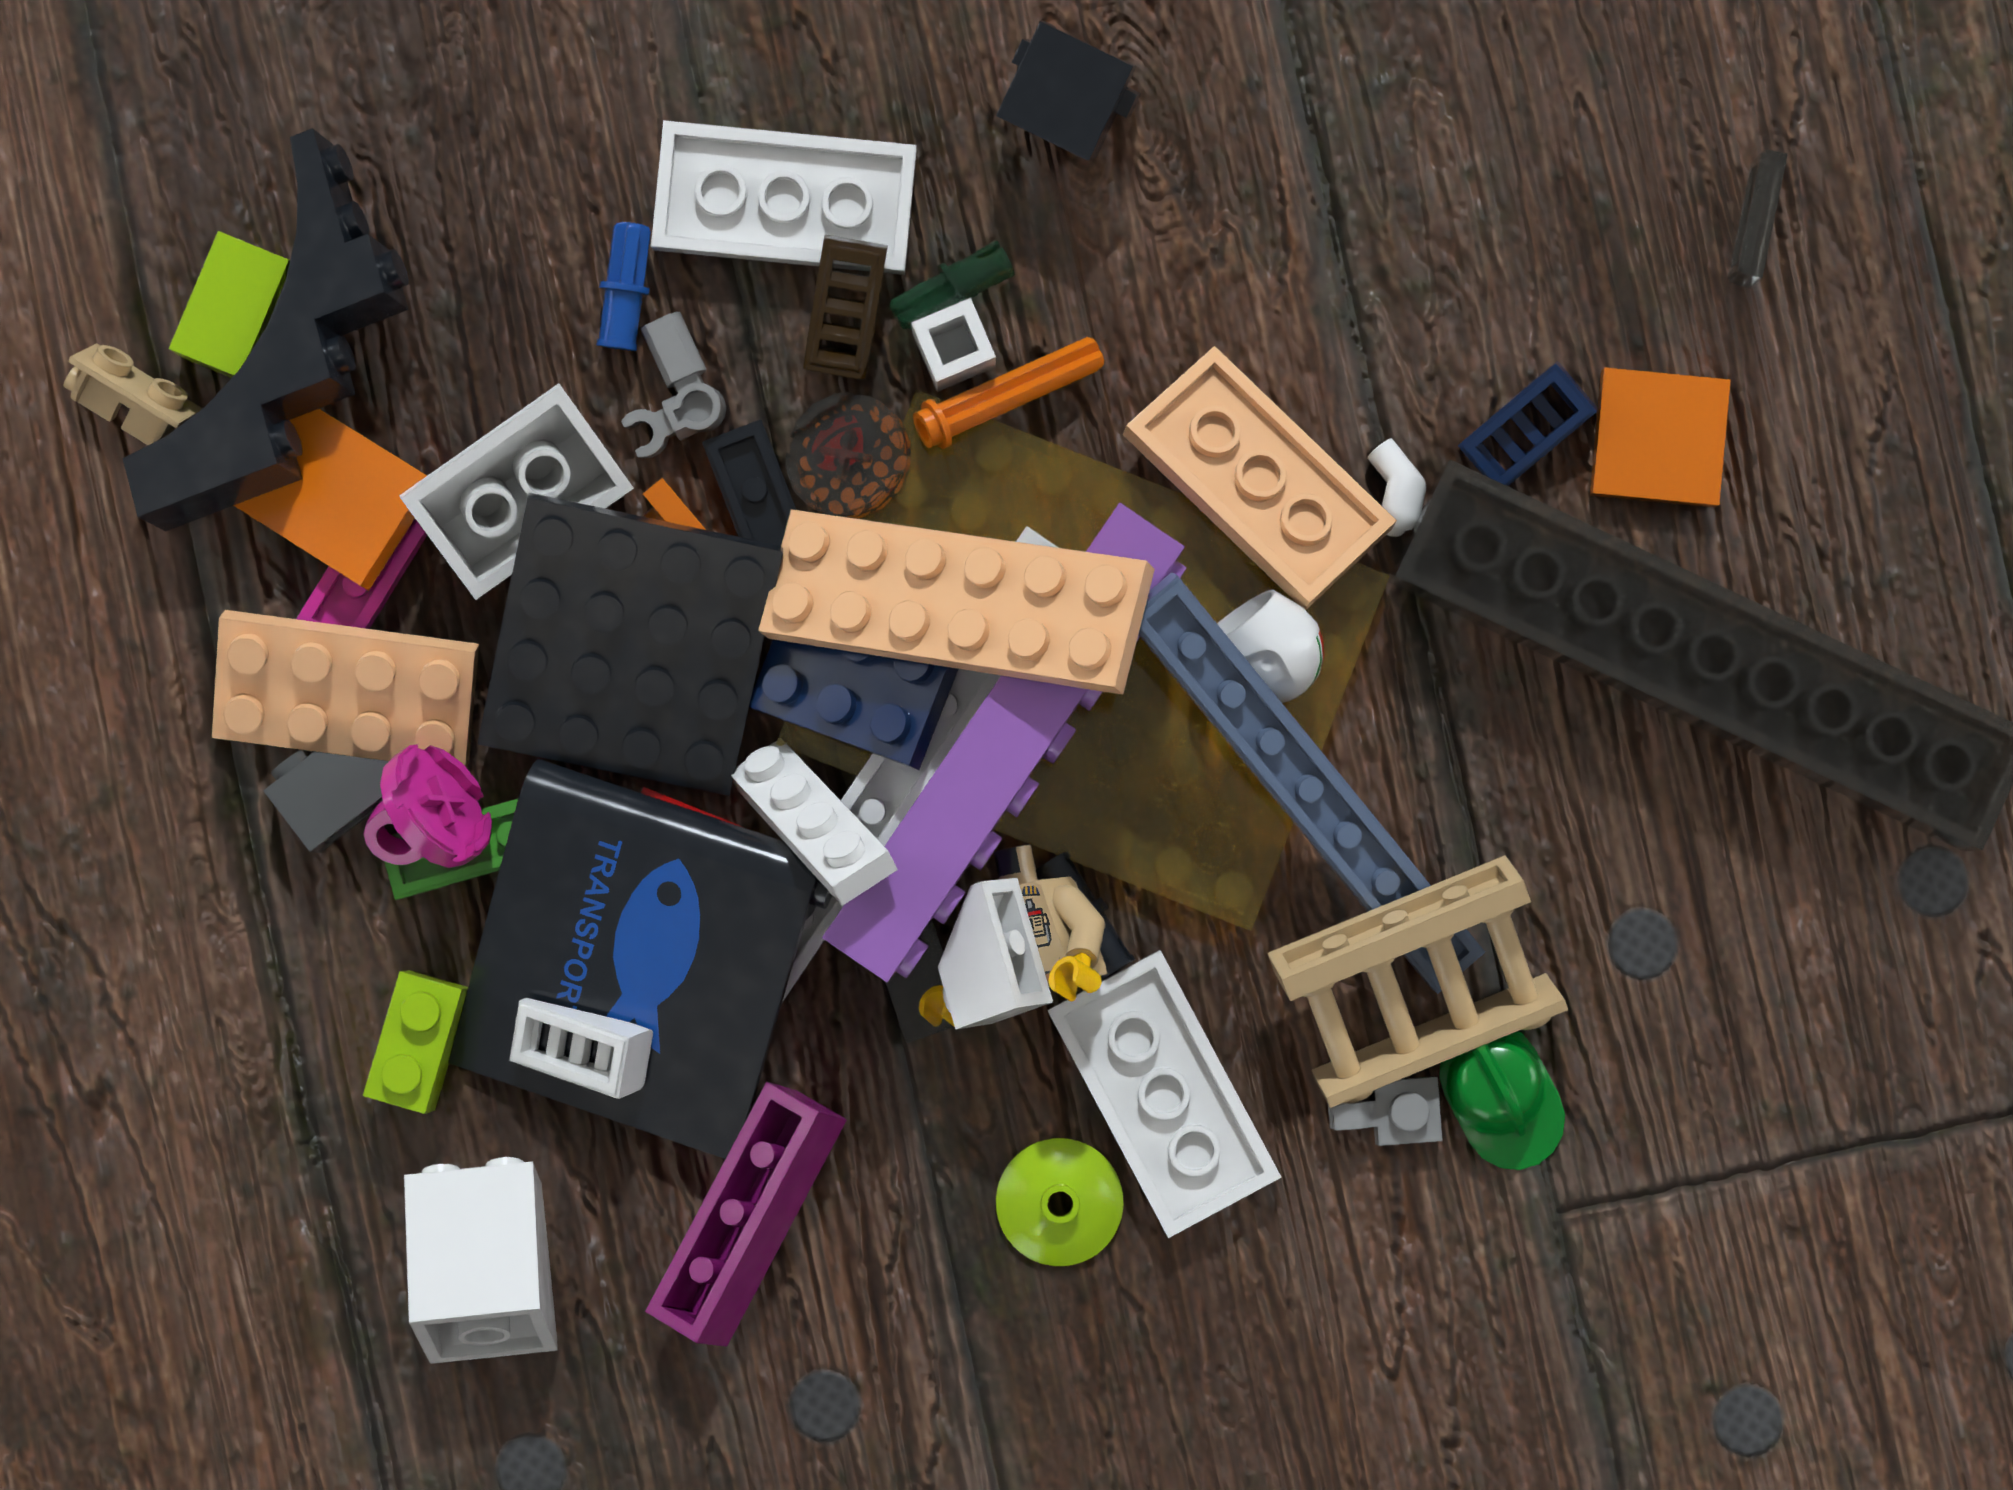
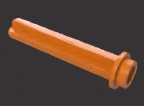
(942, 421)

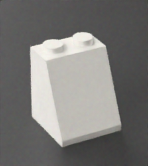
(478, 1261)

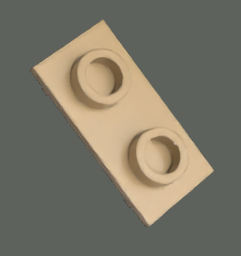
(107, 379)

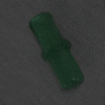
(953, 284)

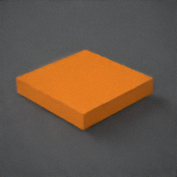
(1660, 437)

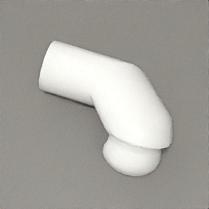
(1404, 486)

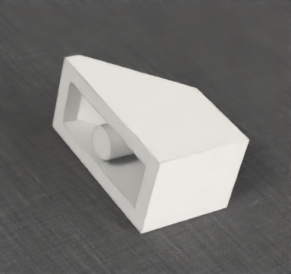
(992, 958)

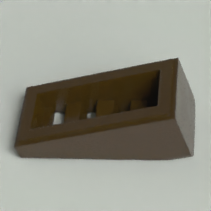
(838, 360)

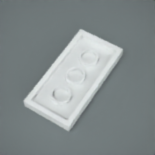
(780, 194)
(1164, 1094)

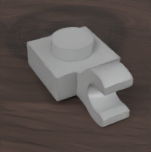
(1398, 1112)

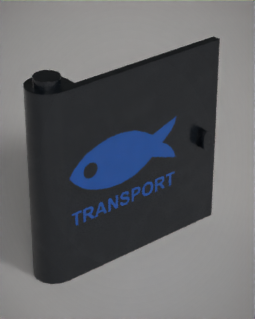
(645, 922)

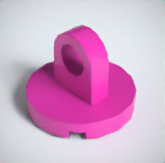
(432, 808)

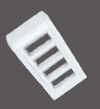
(620, 1054)

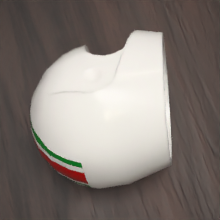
(1277, 642)

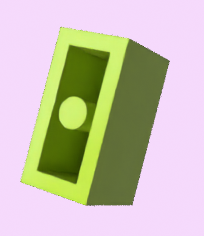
(229, 305)
(416, 1042)

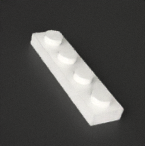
(813, 822)

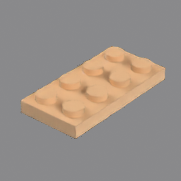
(1259, 477)
(341, 688)

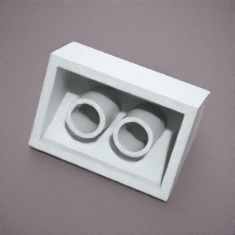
(480, 496)

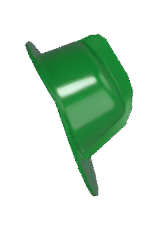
(1505, 1102)

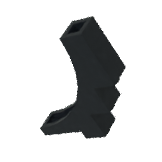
(300, 363)

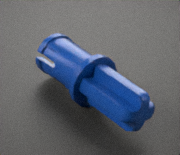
(624, 286)

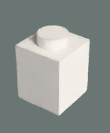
(953, 344)

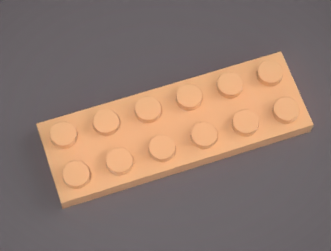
(958, 601)

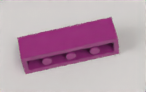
(745, 1215)

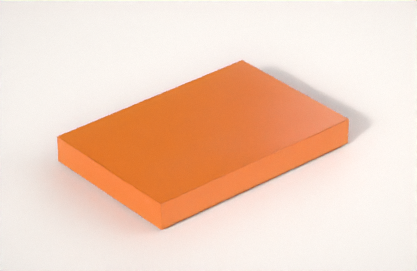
(345, 504)

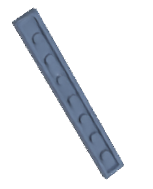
(1285, 758)

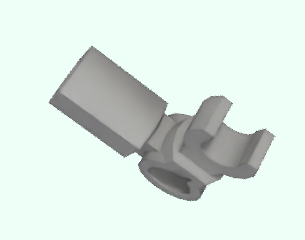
(695, 406)

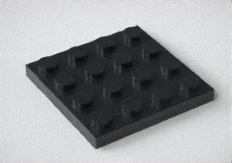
(629, 644)

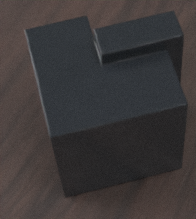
(1067, 91)

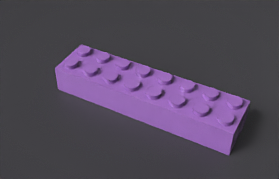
(975, 787)

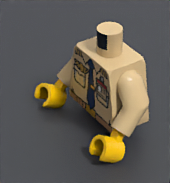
(1064, 929)

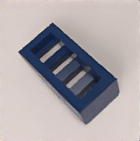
(1571, 394)

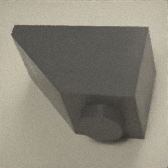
(325, 794)

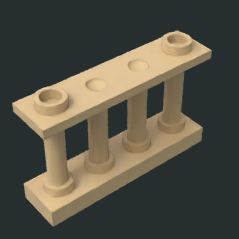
(1381, 935)

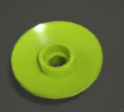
(1051, 1168)

